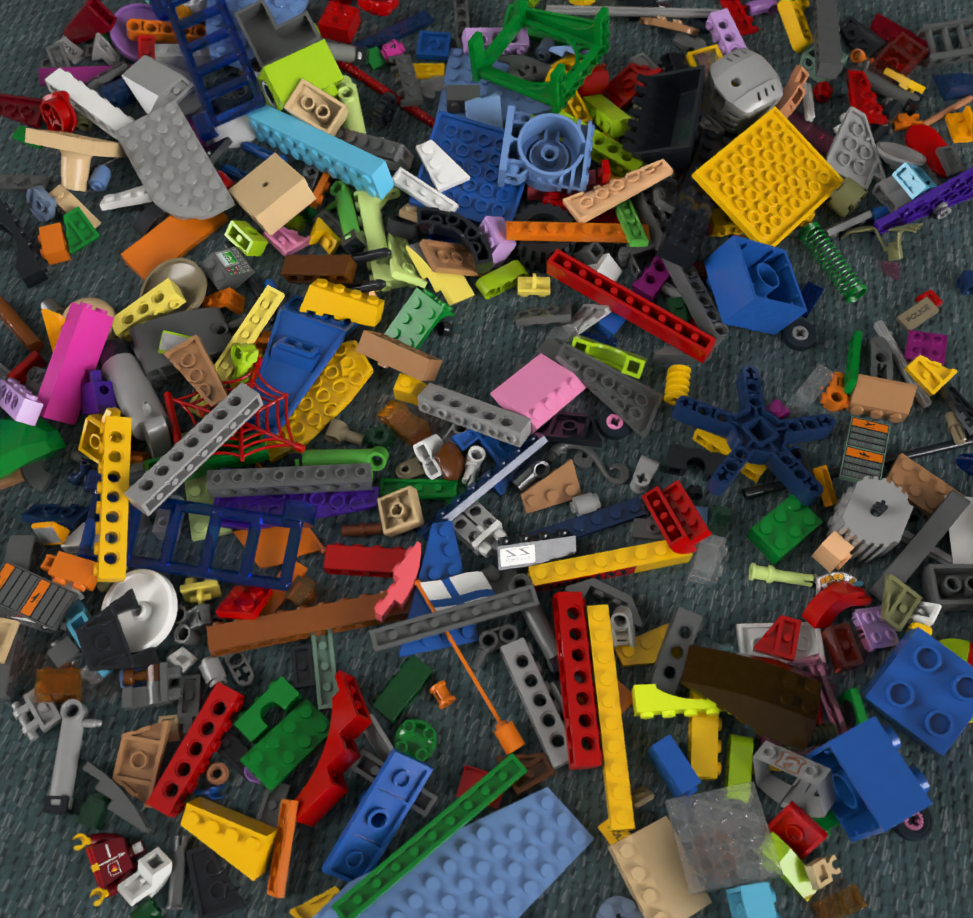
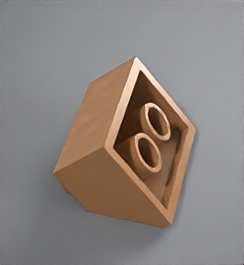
(881, 398)

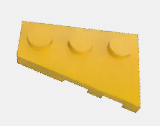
(645, 648)

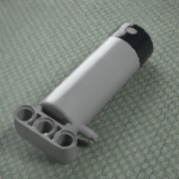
(135, 396)

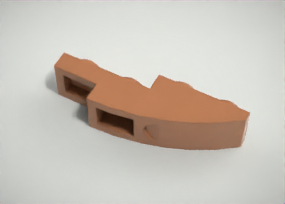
(793, 91)

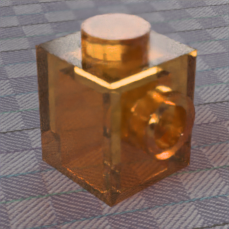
(301, 591)

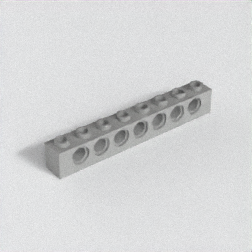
(194, 449)

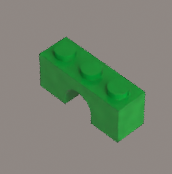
(252, 721)

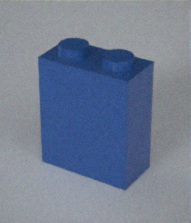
(673, 767)

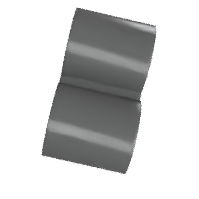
(193, 622)

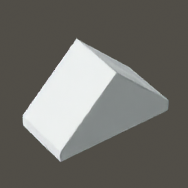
(925, 613)

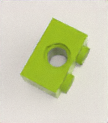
(246, 238)

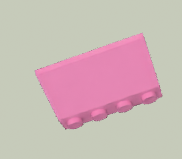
(538, 390)

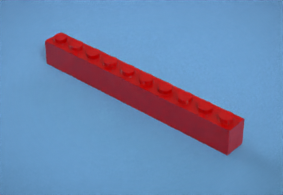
(631, 306)

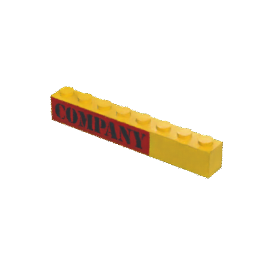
(604, 565)

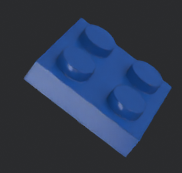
(433, 45)

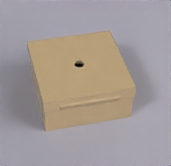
(272, 194)

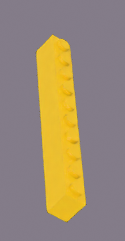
(609, 720)

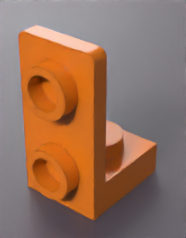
(227, 298)

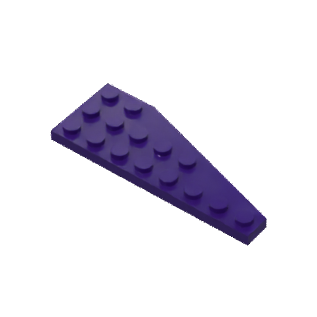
(952, 192)
(327, 504)

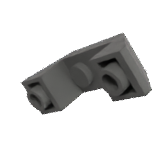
(602, 590)

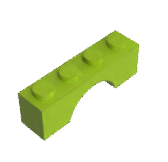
(622, 360)

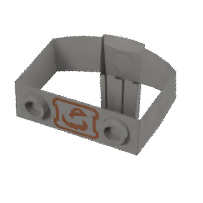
(811, 780)

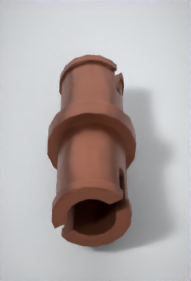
(362, 529)

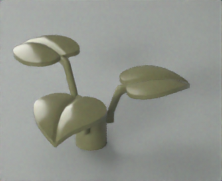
(894, 248)

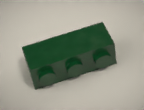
(402, 689)

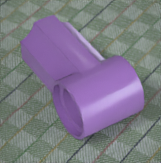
(762, 6)

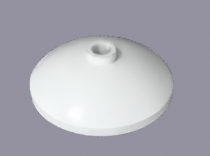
(237, 130)

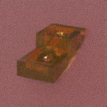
(840, 904)

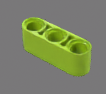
(501, 279)
(738, 760)

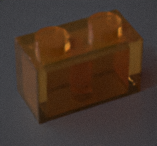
(58, 685)

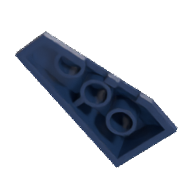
(954, 85)

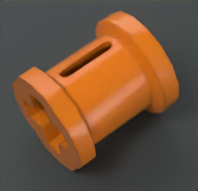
(442, 694)

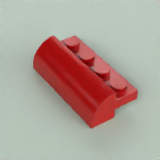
(676, 517)

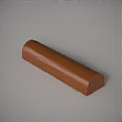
(19, 327)

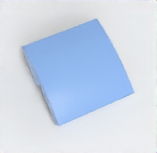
(565, 50)
(485, 110)

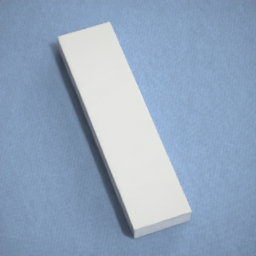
(422, 192)

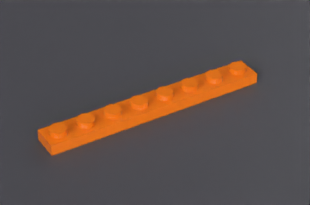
(567, 231)

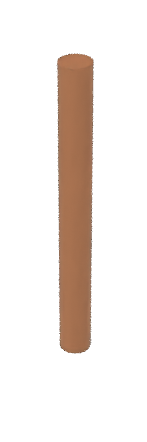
(950, 109)

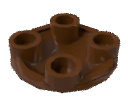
(451, 461)

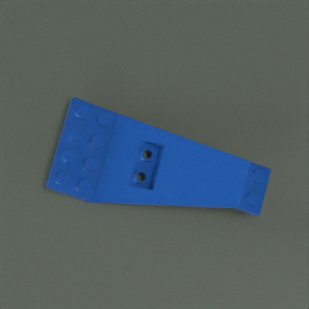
(296, 356)

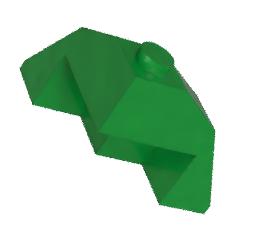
(26, 444)

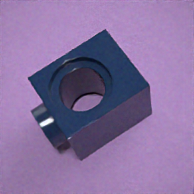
(965, 282)

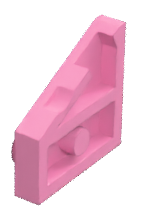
(287, 241)

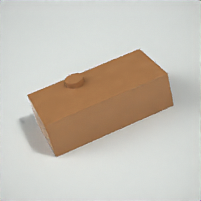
(399, 356)

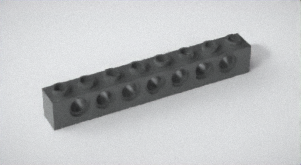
(289, 480)

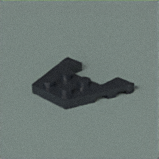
(105, 642)

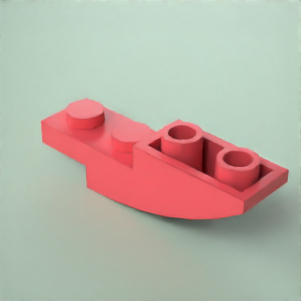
(404, 575)

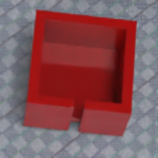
(339, 22)

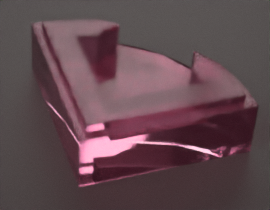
(891, 268)

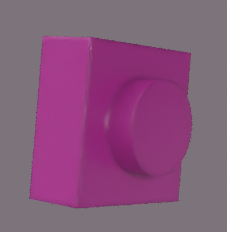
(777, 409)

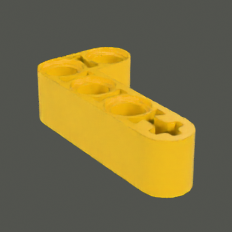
(796, 23)

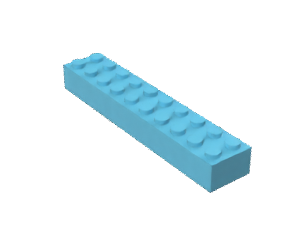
(322, 151)

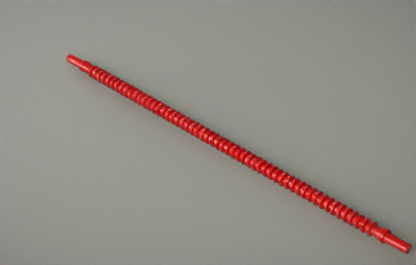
(378, 87)

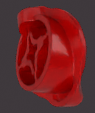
(58, 112)

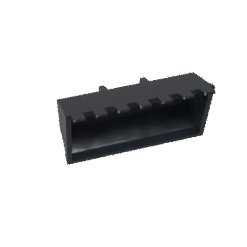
(667, 117)

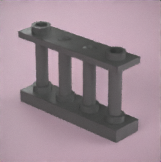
(951, 55)

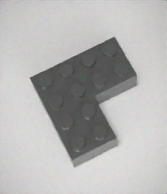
(273, 41)

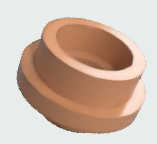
(211, 771)

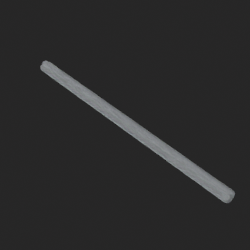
(632, 11)

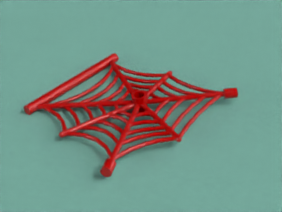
(169, 401)

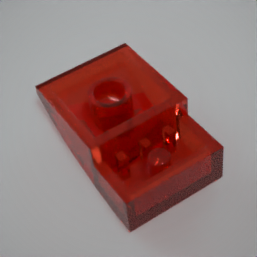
(899, 56)

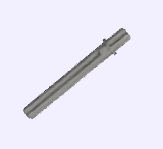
(898, 357)

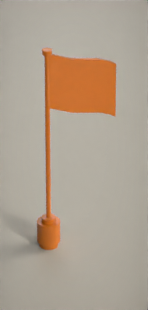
(274, 540)

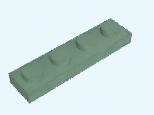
(324, 669)

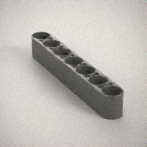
(923, 541)

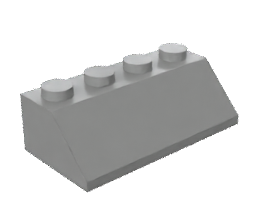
(172, 55)

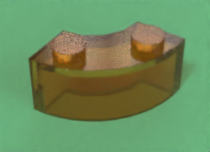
(405, 424)

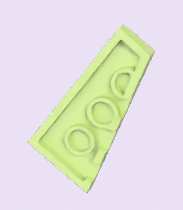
(401, 263)

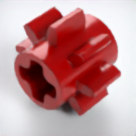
(822, 92)

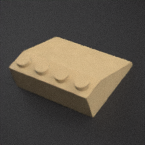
(655, 872)

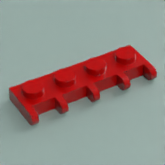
(739, 16)

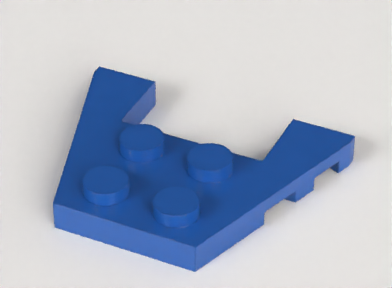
(495, 448)

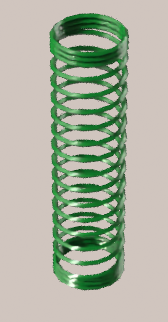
(846, 295)

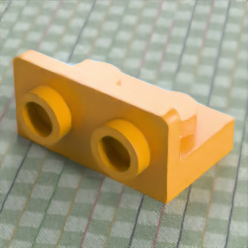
(960, 125)

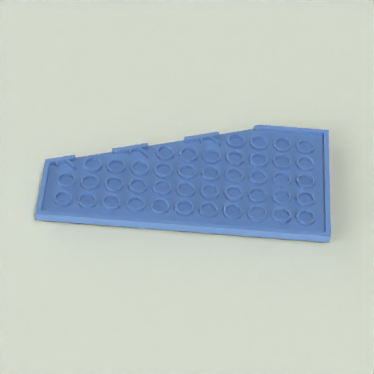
(487, 866)

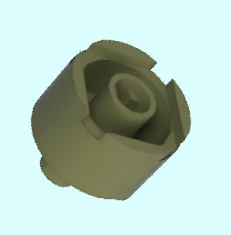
(846, 199)

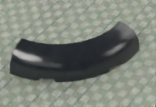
(459, 228)

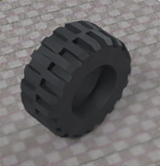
(534, 253)

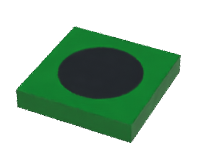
(853, 707)

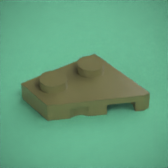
(898, 602)

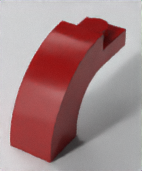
(833, 600)

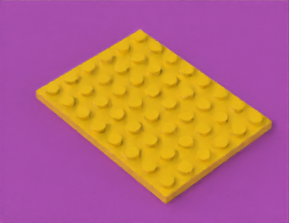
(768, 179)

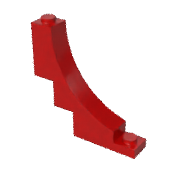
(327, 782)

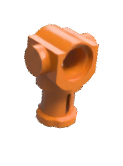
(835, 391)

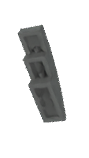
(121, 802)

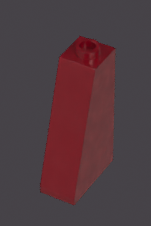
(89, 20)

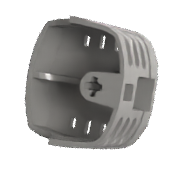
(753, 77)

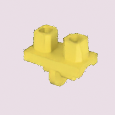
(533, 286)
(200, 591)

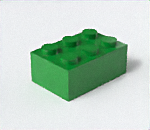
(784, 529)

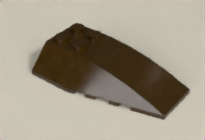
(758, 690)

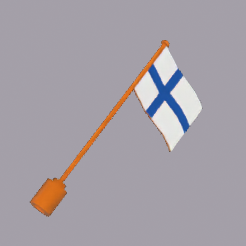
(454, 592)

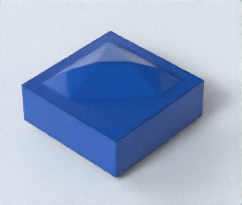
(878, 212)

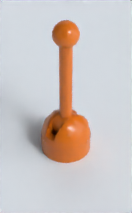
(858, 56)

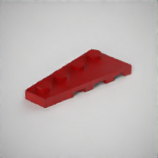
(863, 98)

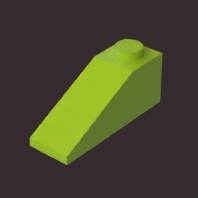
(793, 869)

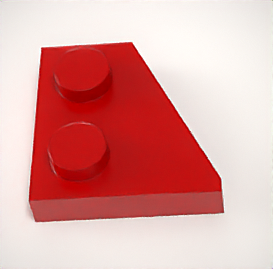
(780, 639)

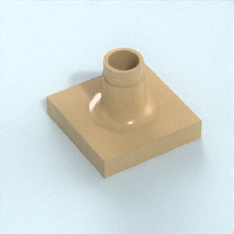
(75, 153)

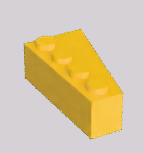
(232, 835)

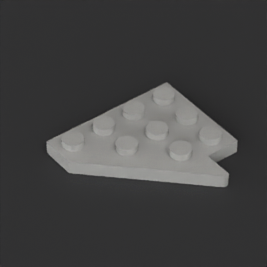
(854, 150)

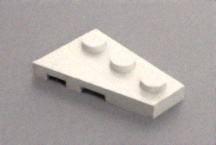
(440, 166)
(126, 198)

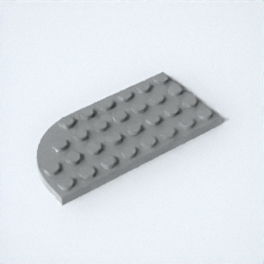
(174, 165)

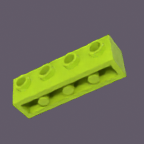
(607, 115)

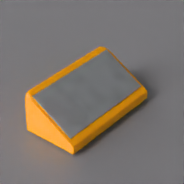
(50, 533)

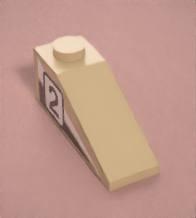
(67, 202)

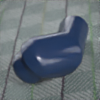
(77, 479)

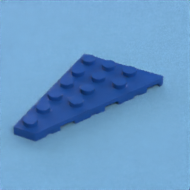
(439, 562)

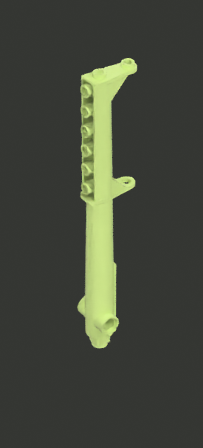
(369, 206)

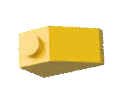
(408, 388)

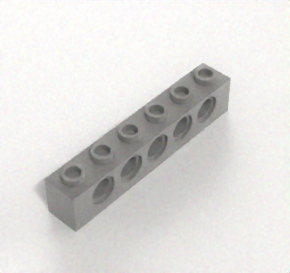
(474, 414)
(521, 650)

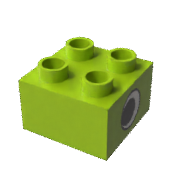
(311, 63)

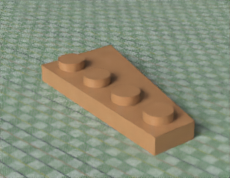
(196, 366)

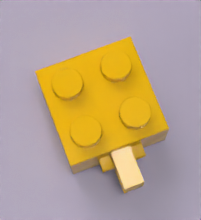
(91, 435)

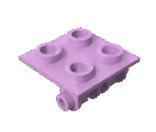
(875, 631)

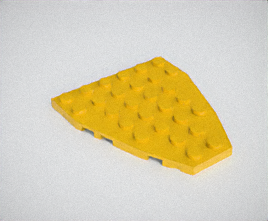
(324, 399)

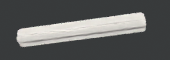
(808, 103)

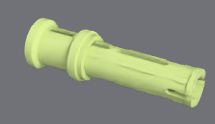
(771, 574)

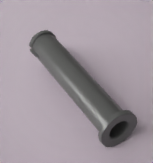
(177, 874)

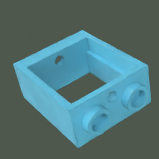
(913, 180)

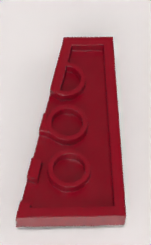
(21, 109)

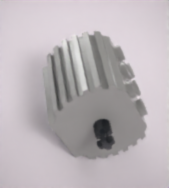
(871, 517)

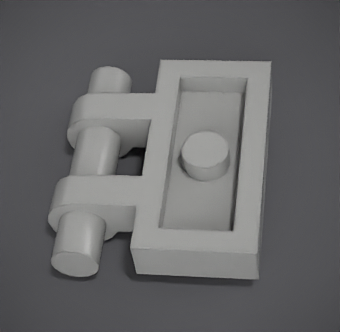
(46, 715)

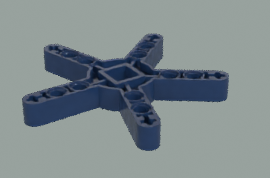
(747, 448)

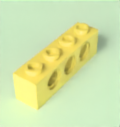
(152, 305)

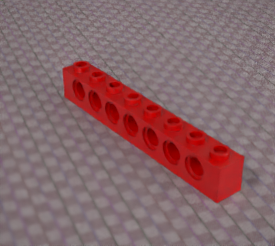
(577, 756)

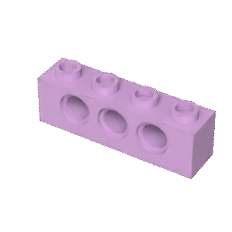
(724, 31)
(518, 45)
(19, 401)

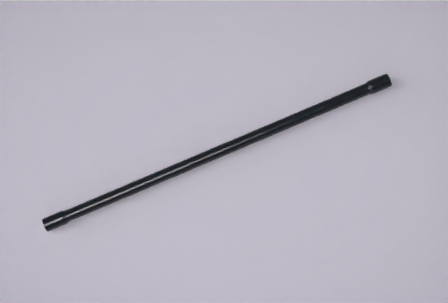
(760, 490)

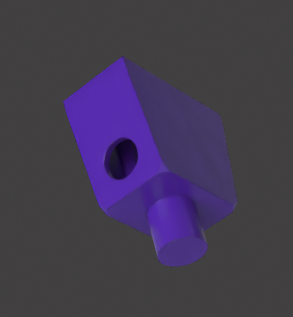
(97, 394)

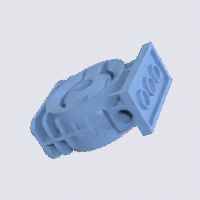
(540, 171)

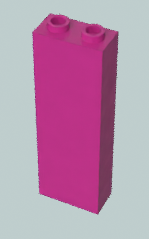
(72, 359)

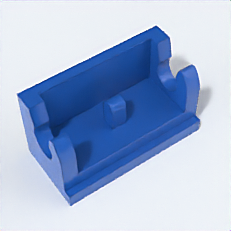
(609, 324)

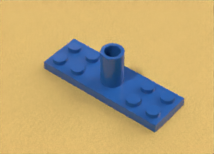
(377, 816)

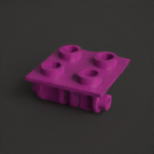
(926, 344)

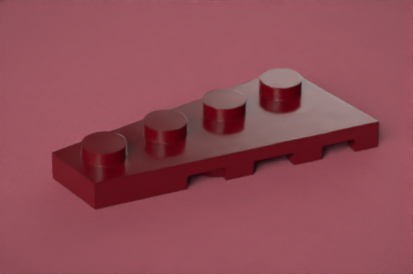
(890, 30)

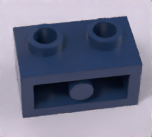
(118, 93)

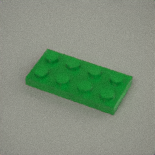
(287, 745)

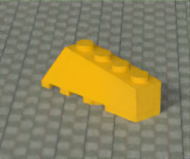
(343, 303)

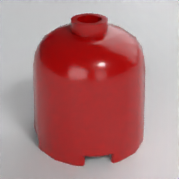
(595, 82)

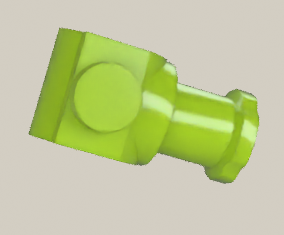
(243, 357)

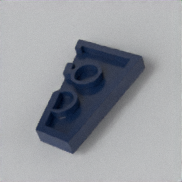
(69, 517)

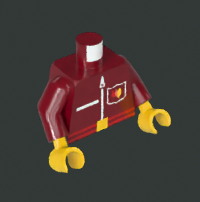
(111, 860)

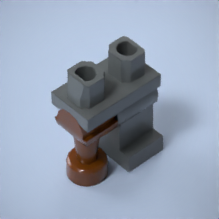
(158, 689)

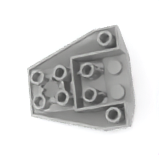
(157, 83)

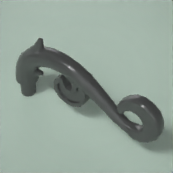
(584, 463)

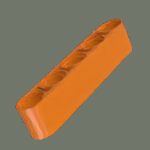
(161, 30)

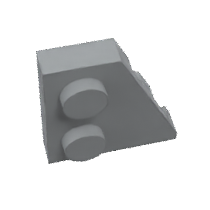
(591, 313)

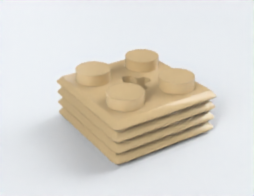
(410, 515)

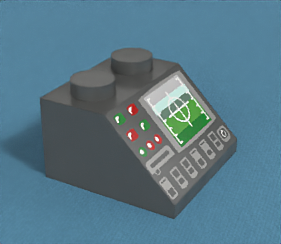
(227, 268)

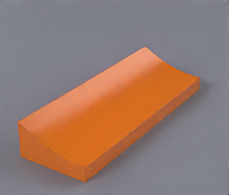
(169, 240)

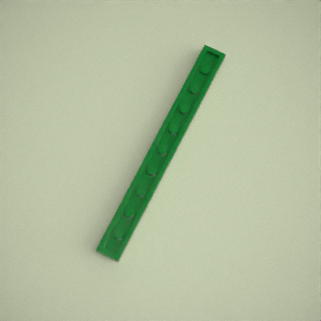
(429, 839)

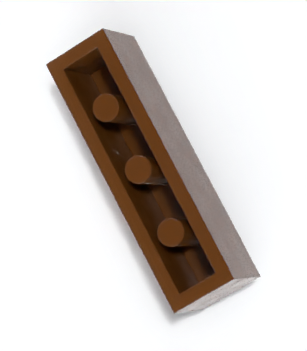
(308, 268)

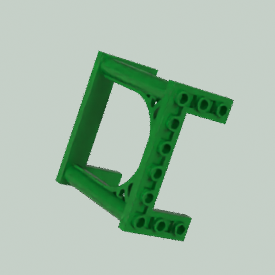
(561, 84)

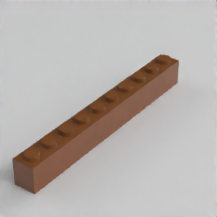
(299, 624)

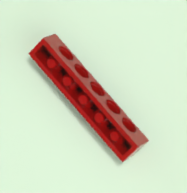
(185, 755)

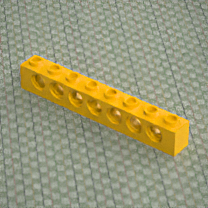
(121, 428)

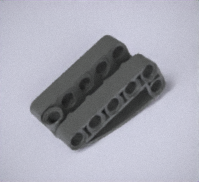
(146, 337)

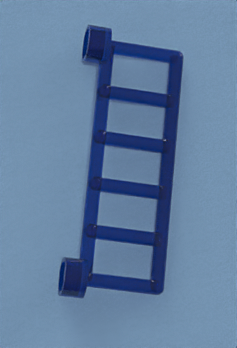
(207, 121)
(295, 516)

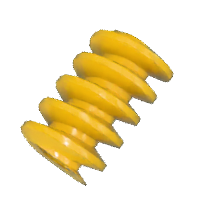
(677, 383)

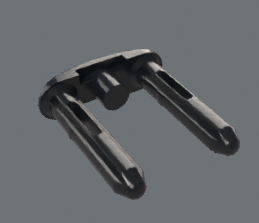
(368, 256)

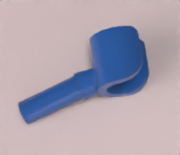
(213, 792)

